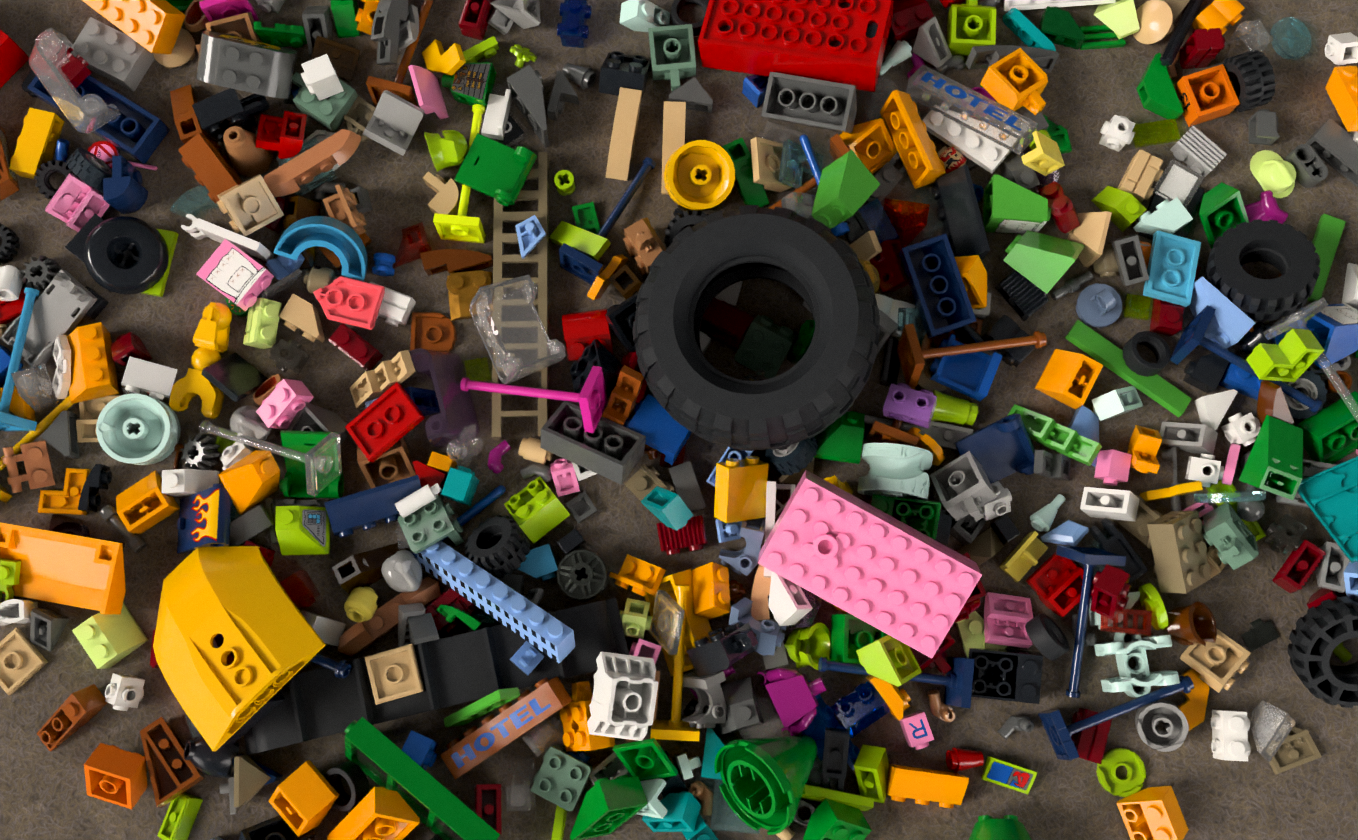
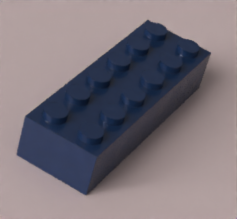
(133, 131)

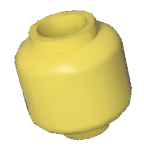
(361, 604)

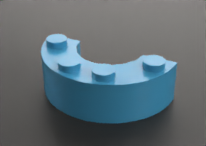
(326, 233)

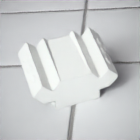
(623, 696)

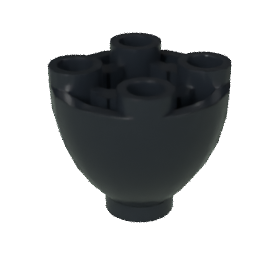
(209, 762)

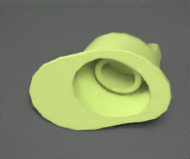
(1273, 173)

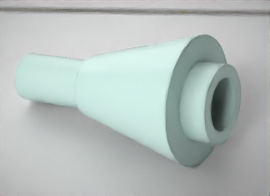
(899, 53)
(1045, 516)

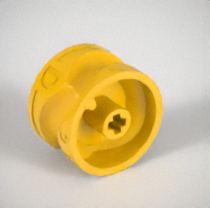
(707, 160)

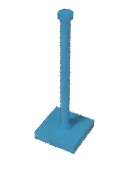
(7, 421)

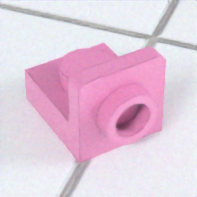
(564, 477)

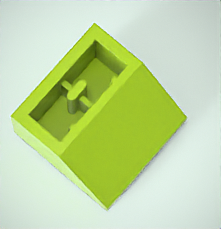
(536, 509)

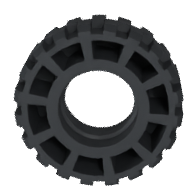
(1267, 243)
(1313, 644)

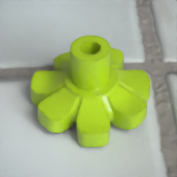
(523, 55)

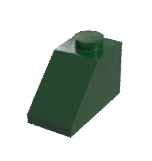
(1061, 28)

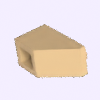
(302, 316)

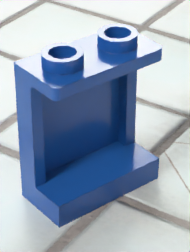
(966, 372)
(659, 428)

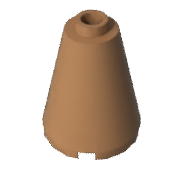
(243, 154)

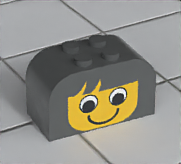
(246, 65)

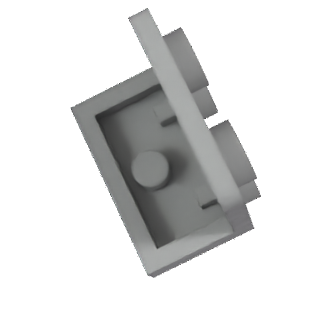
(394, 122)

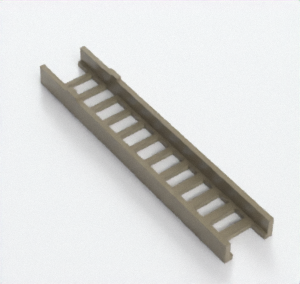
(541, 195)

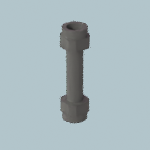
(135, 542)

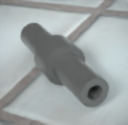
(1071, 285)

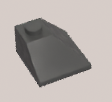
(318, 420)
(742, 707)

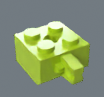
(970, 27)

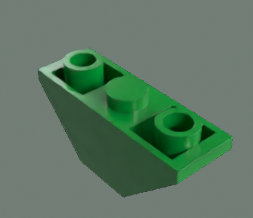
(1158, 91)

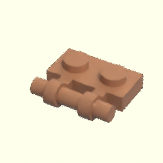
(36, 462)

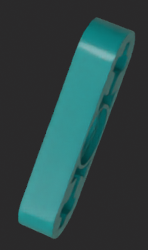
(1026, 30)

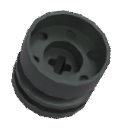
(586, 588)

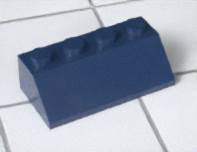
(937, 286)
(369, 506)

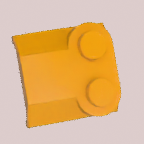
(896, 699)

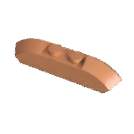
(312, 162)
(385, 618)

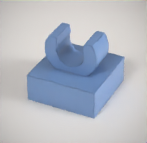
(527, 658)

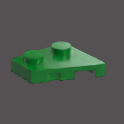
(281, 35)

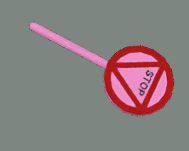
(105, 151)

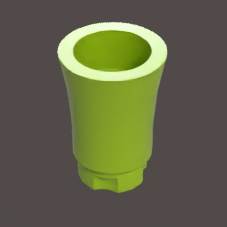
(954, 409)

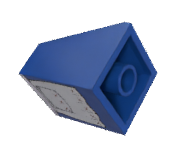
(1336, 331)

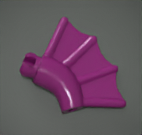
(1266, 209)

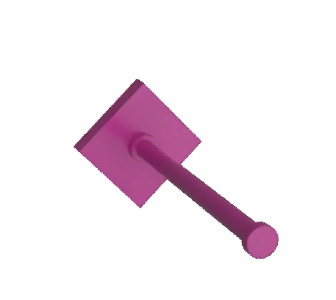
(222, 9)
(591, 398)

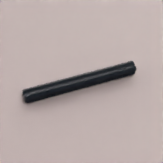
(1180, 32)

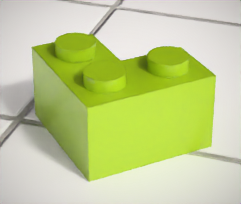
(1288, 358)

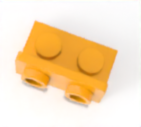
(640, 575)

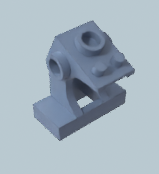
(747, 558)
(767, 632)

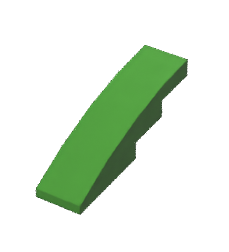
(1057, 437)

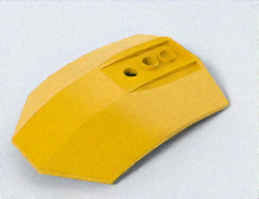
(234, 596)

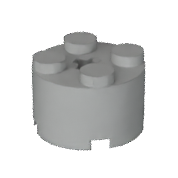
(1175, 728)

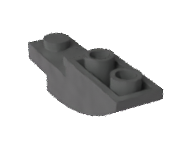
(386, 29)

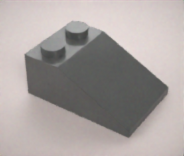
(528, 96)

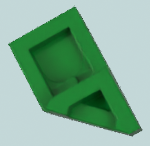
(586, 217)
(452, 612)

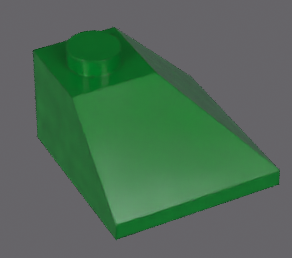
(1221, 210)
(842, 439)
(645, 759)

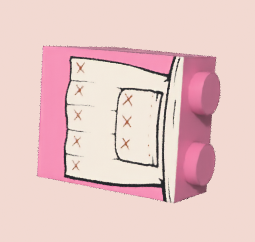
(235, 275)

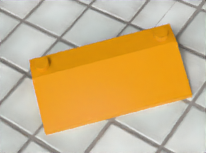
(66, 568)

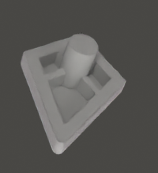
(229, 788)

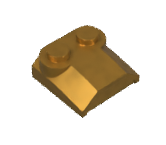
(462, 289)

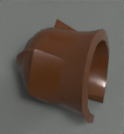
(1188, 620)

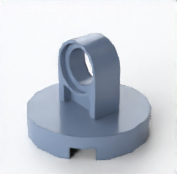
(1099, 305)

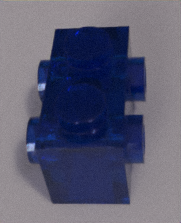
(574, 23)
(860, 708)

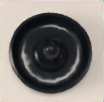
(126, 255)

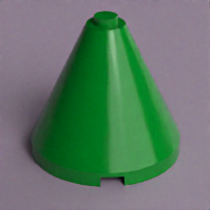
(765, 778)

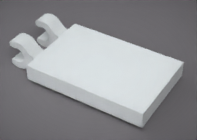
(220, 234)

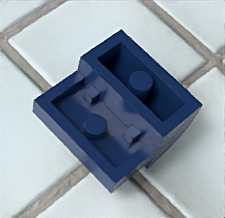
(124, 188)

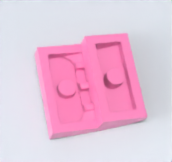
(428, 91)
(76, 203)
(1006, 620)

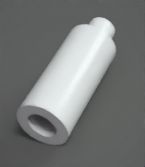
(417, 499)

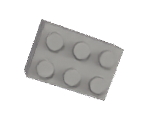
(112, 54)

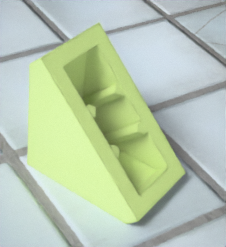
(1119, 17)

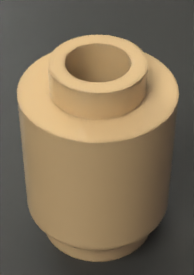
(531, 451)

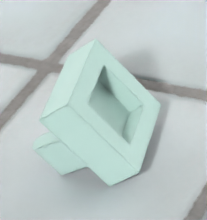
(686, 765)

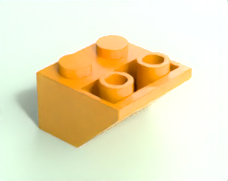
(1069, 377)
(144, 504)
(304, 798)
(1153, 815)

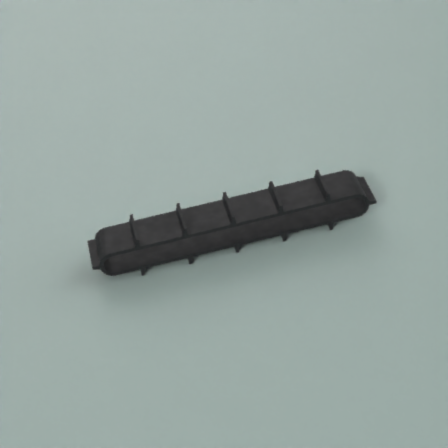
(451, 673)

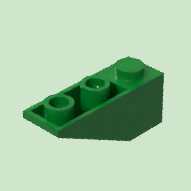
(751, 192)

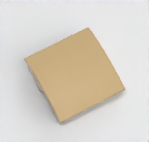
(88, 419)

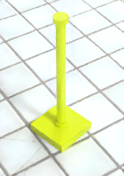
(460, 226)

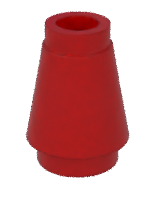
(963, 759)

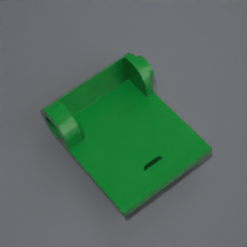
(496, 169)
(295, 478)

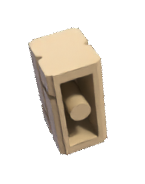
(1141, 174)

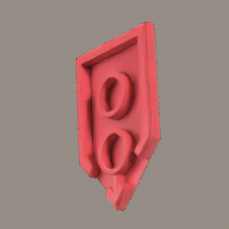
(351, 301)

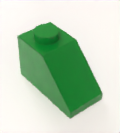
(344, 17)

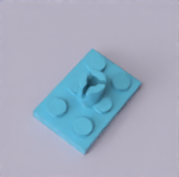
(1172, 268)

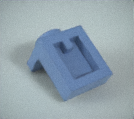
(284, 266)

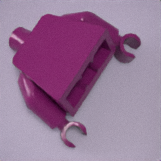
(793, 697)

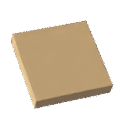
(18, 661)
(394, 674)

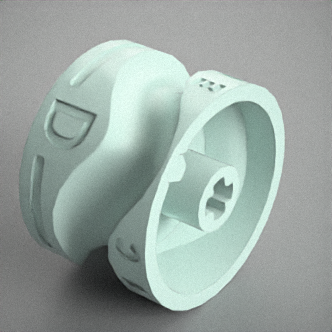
(119, 427)
(896, 471)

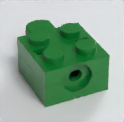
(849, 635)

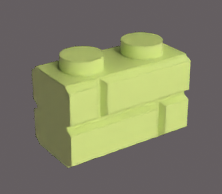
(262, 324)

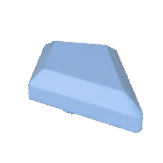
(529, 235)
(728, 531)
(1067, 533)

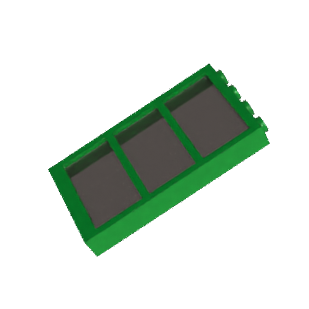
(424, 794)

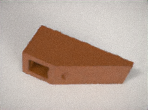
(184, 114)
(71, 716)

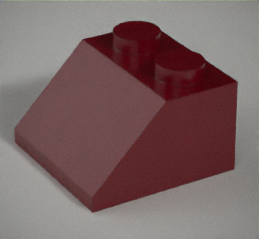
(907, 18)

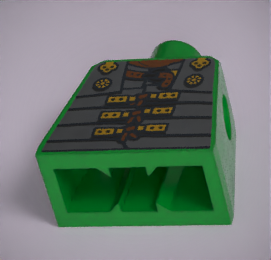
(471, 83)

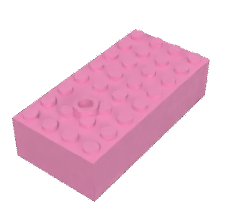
(869, 564)

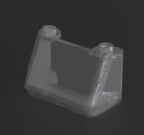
(45, 60)
(513, 329)

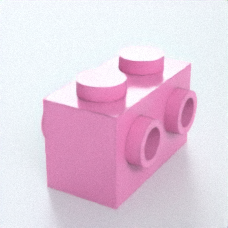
(284, 403)

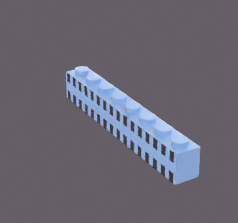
(498, 600)

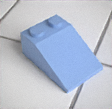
(1228, 322)

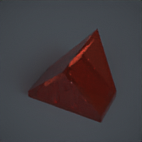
(907, 218)
(412, 244)

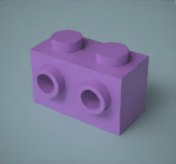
(910, 405)

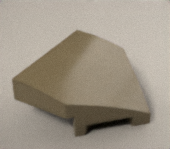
(359, 117)
(1295, 751)

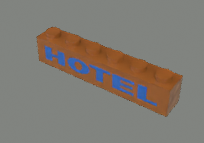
(506, 727)

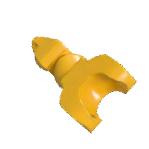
(211, 338)

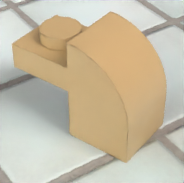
(447, 196)

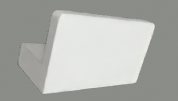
(496, 115)

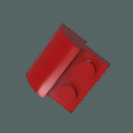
(282, 134)
(582, 329)
(1058, 584)

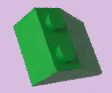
(608, 806)

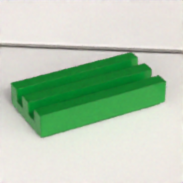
(1103, 44)

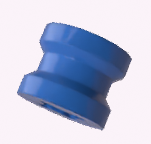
(383, 264)

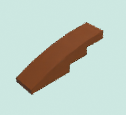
(623, 396)

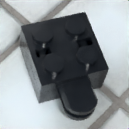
(228, 110)

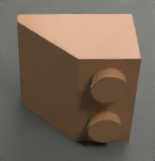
(388, 468)

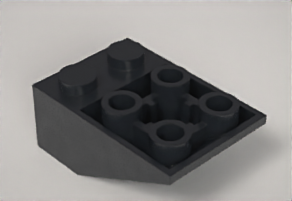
(1007, 674)

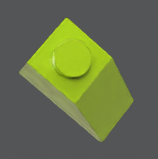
(1123, 205)
(872, 772)

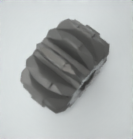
(38, 266)
(200, 452)

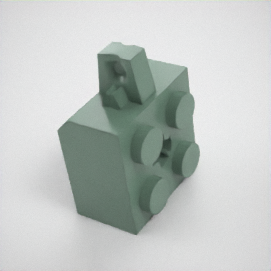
(672, 53)
(325, 112)
(1230, 536)

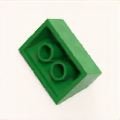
(1331, 432)

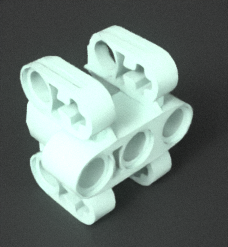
(1140, 674)

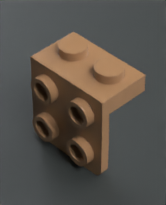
(343, 208)

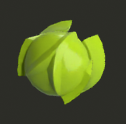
(448, 150)
(808, 645)

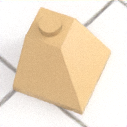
(1091, 234)

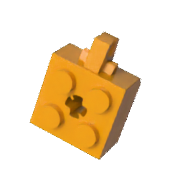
(1016, 82)
(575, 718)

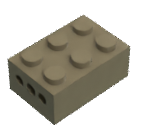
(1178, 552)

